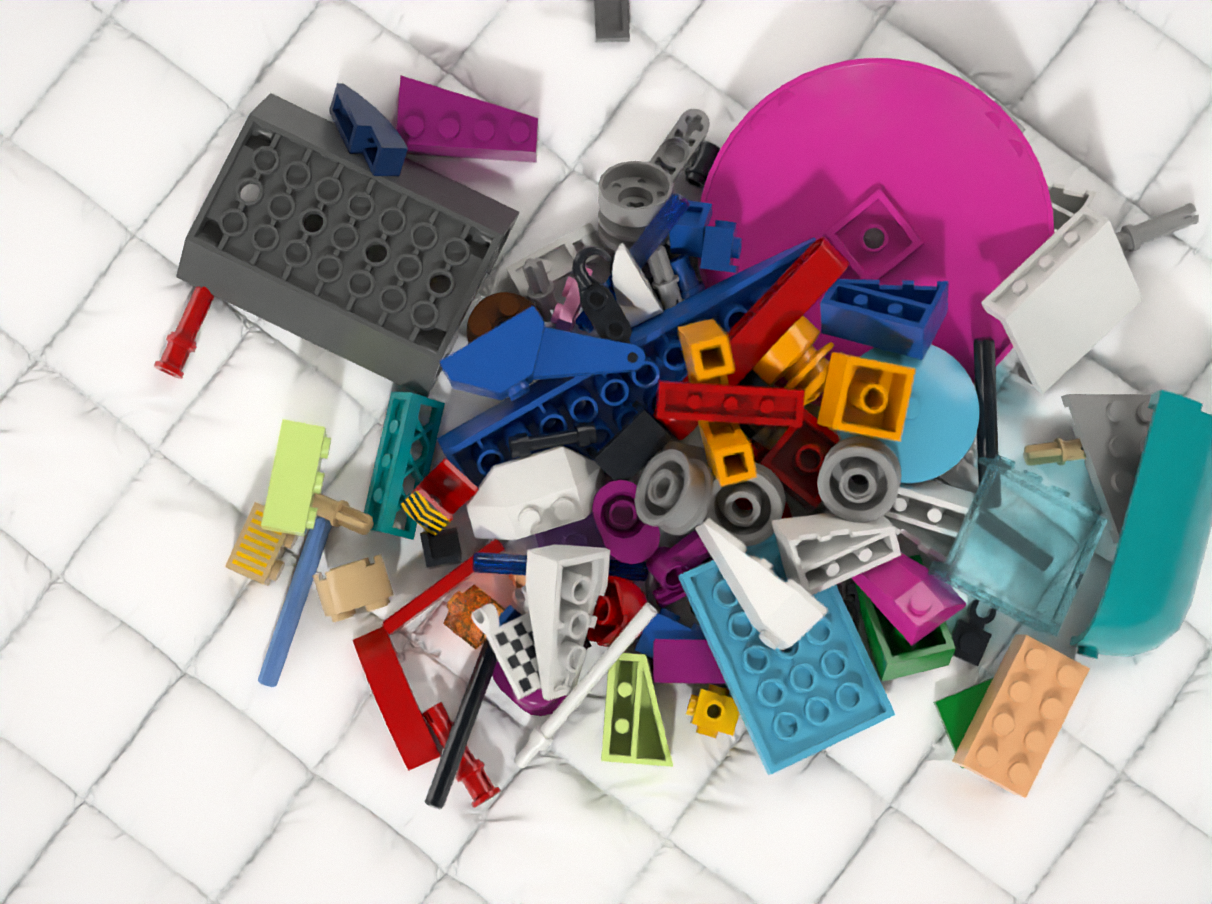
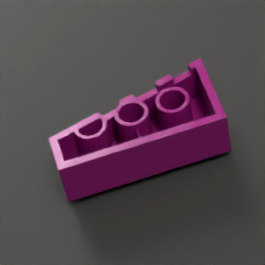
(461, 126)

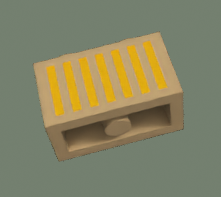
(258, 550)

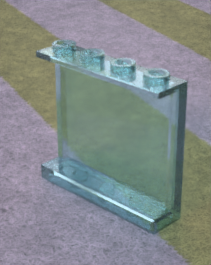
(1022, 547)

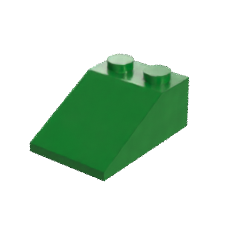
(893, 653)

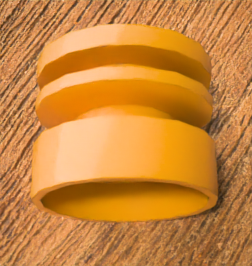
(797, 360)

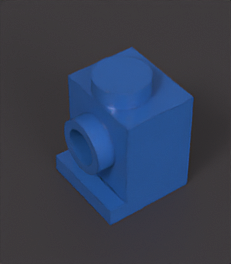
(721, 247)

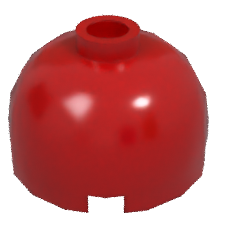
(615, 610)

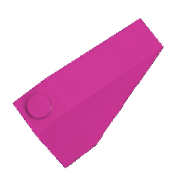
(909, 596)

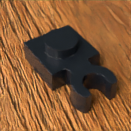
(970, 637)

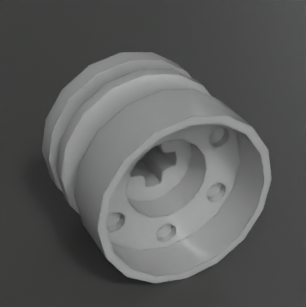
(629, 200)

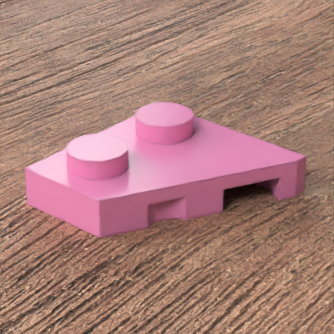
(565, 315)

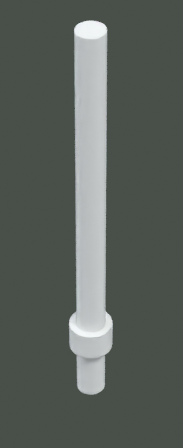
(543, 735)

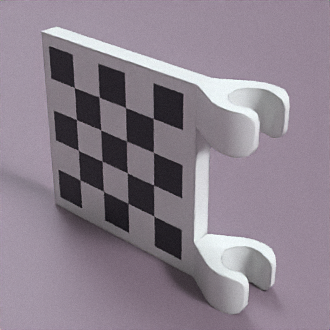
(512, 644)

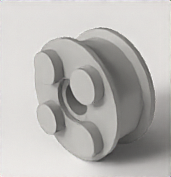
(864, 457)
(674, 492)
(754, 524)

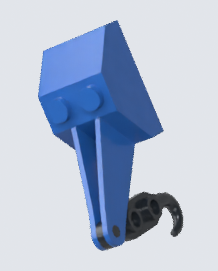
(525, 350)

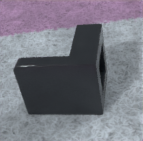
(442, 549)

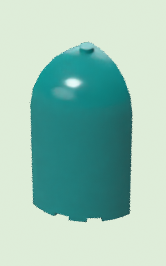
(1160, 536)

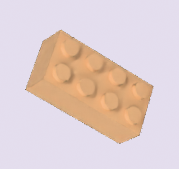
(1021, 715)

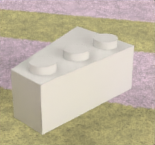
(930, 515)
(829, 550)

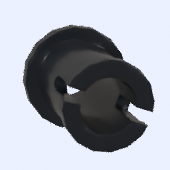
(704, 159)

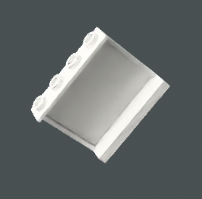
(1065, 298)

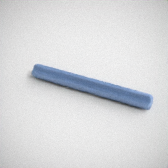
(294, 603)

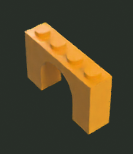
(709, 361)

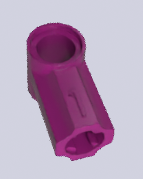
(669, 562)

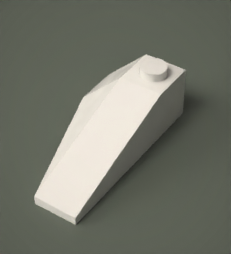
(561, 601)
(774, 607)

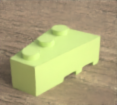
(295, 478)
(632, 716)

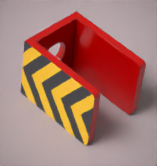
(451, 490)

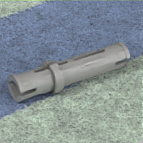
(1133, 237)

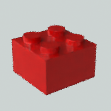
(799, 457)

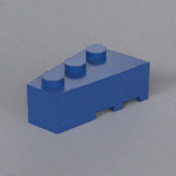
(885, 316)

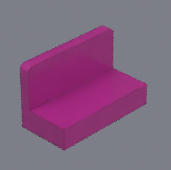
(684, 662)

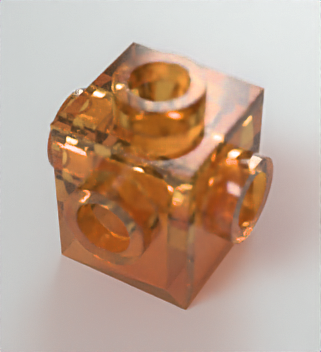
(460, 611)

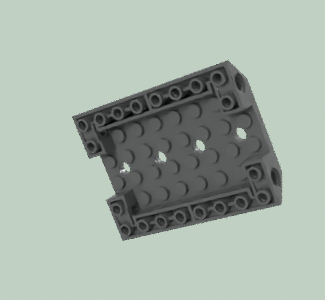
(322, 279)

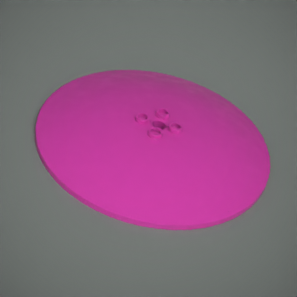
(892, 153)

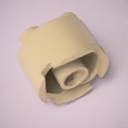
(353, 587)

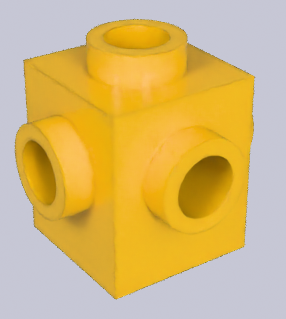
(727, 714)

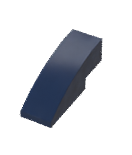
(367, 132)

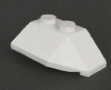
(535, 494)

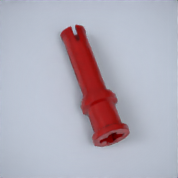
(182, 341)
(470, 770)

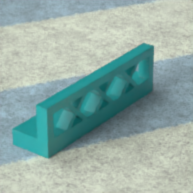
(396, 462)

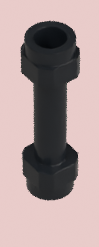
(522, 445)

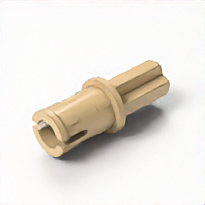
(1054, 452)
(341, 514)

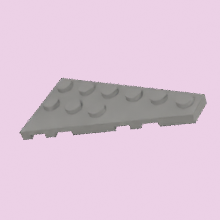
(1113, 439)

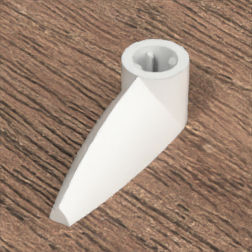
(633, 289)

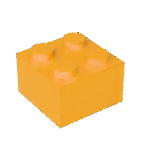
(866, 396)

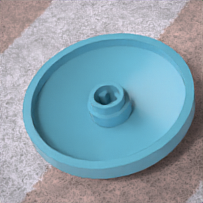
(939, 415)

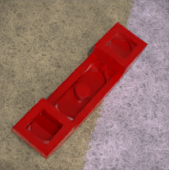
(395, 698)

